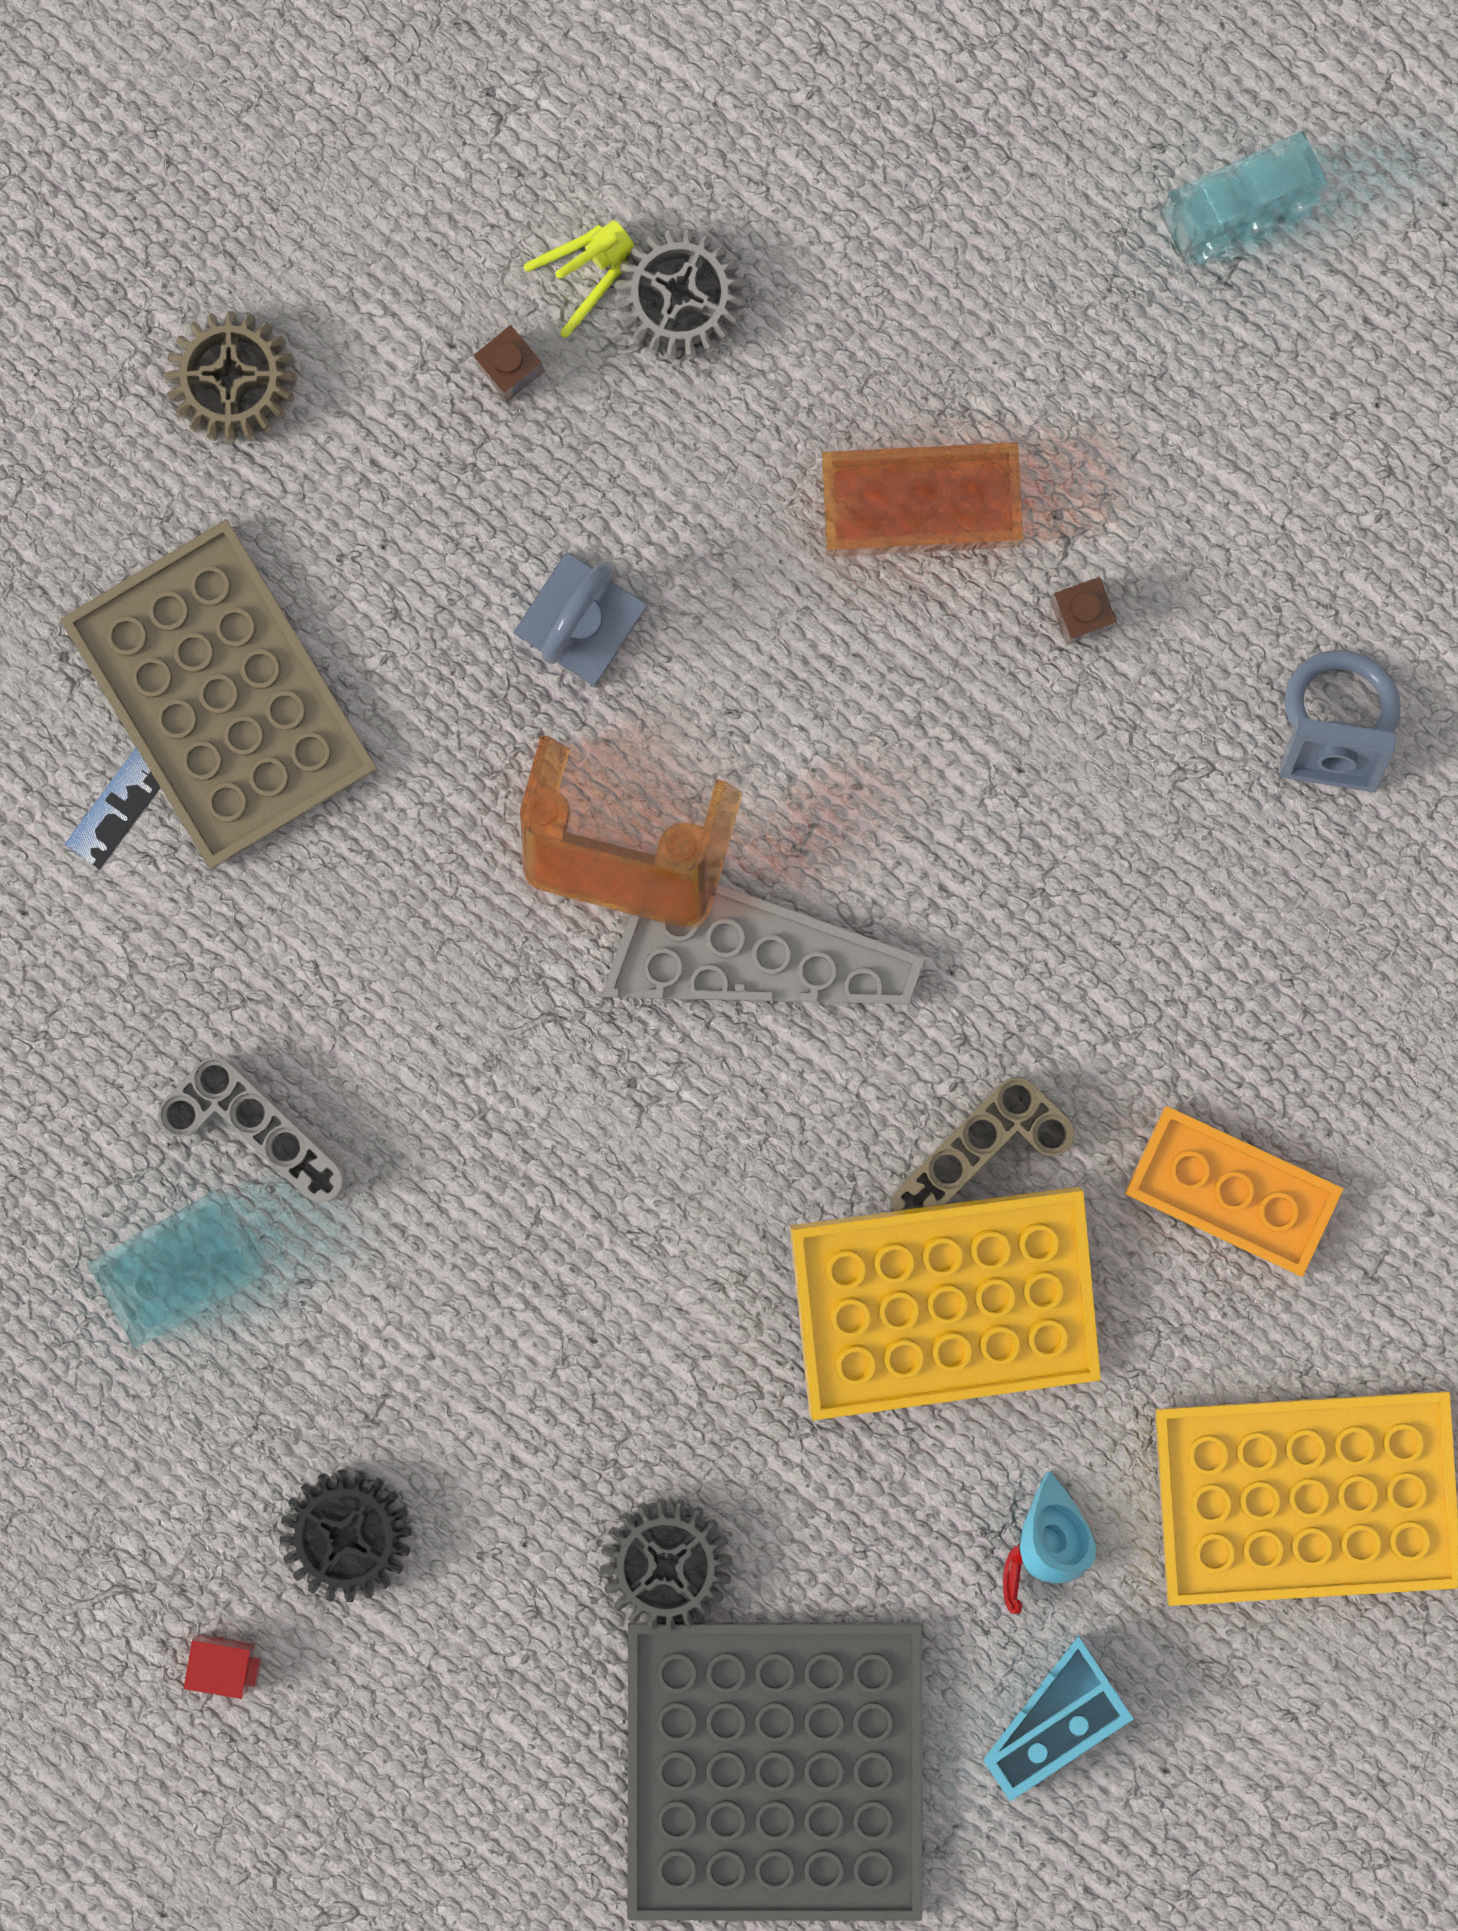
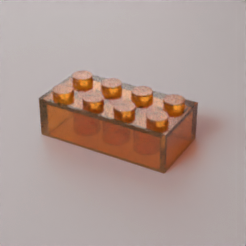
(921, 499)

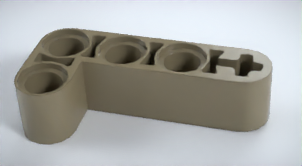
(973, 1158)

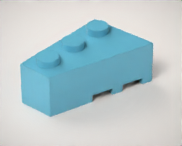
(1058, 1723)

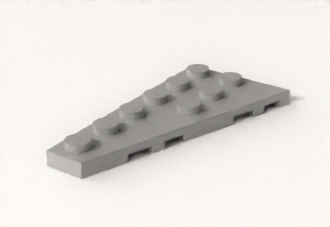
(758, 954)

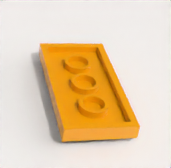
(1233, 1191)

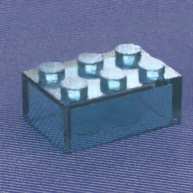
(1244, 199)
(178, 1268)

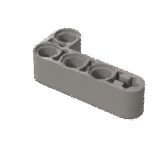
(262, 1137)

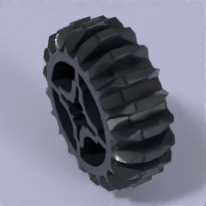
(326, 1524)

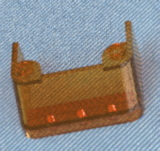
(663, 887)

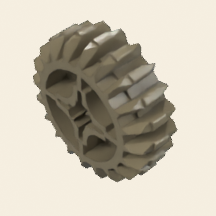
(208, 375)

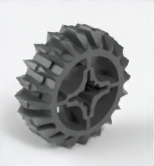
(634, 1591)

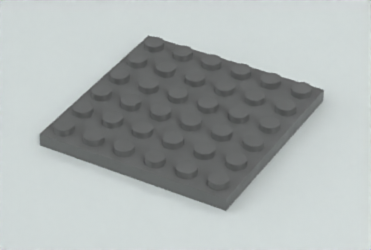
(775, 1771)

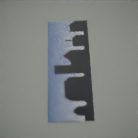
(114, 811)

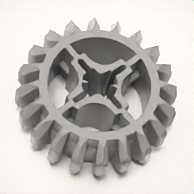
(661, 284)

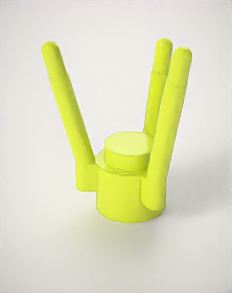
(603, 246)

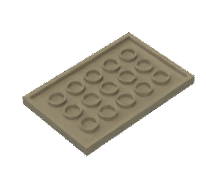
(218, 694)

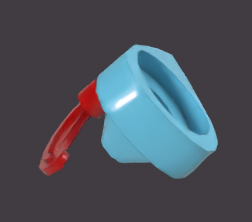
(1053, 1543)

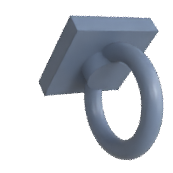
(580, 618)
(1337, 750)

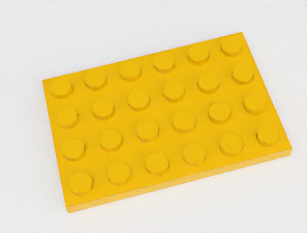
(945, 1303)
(1308, 1498)

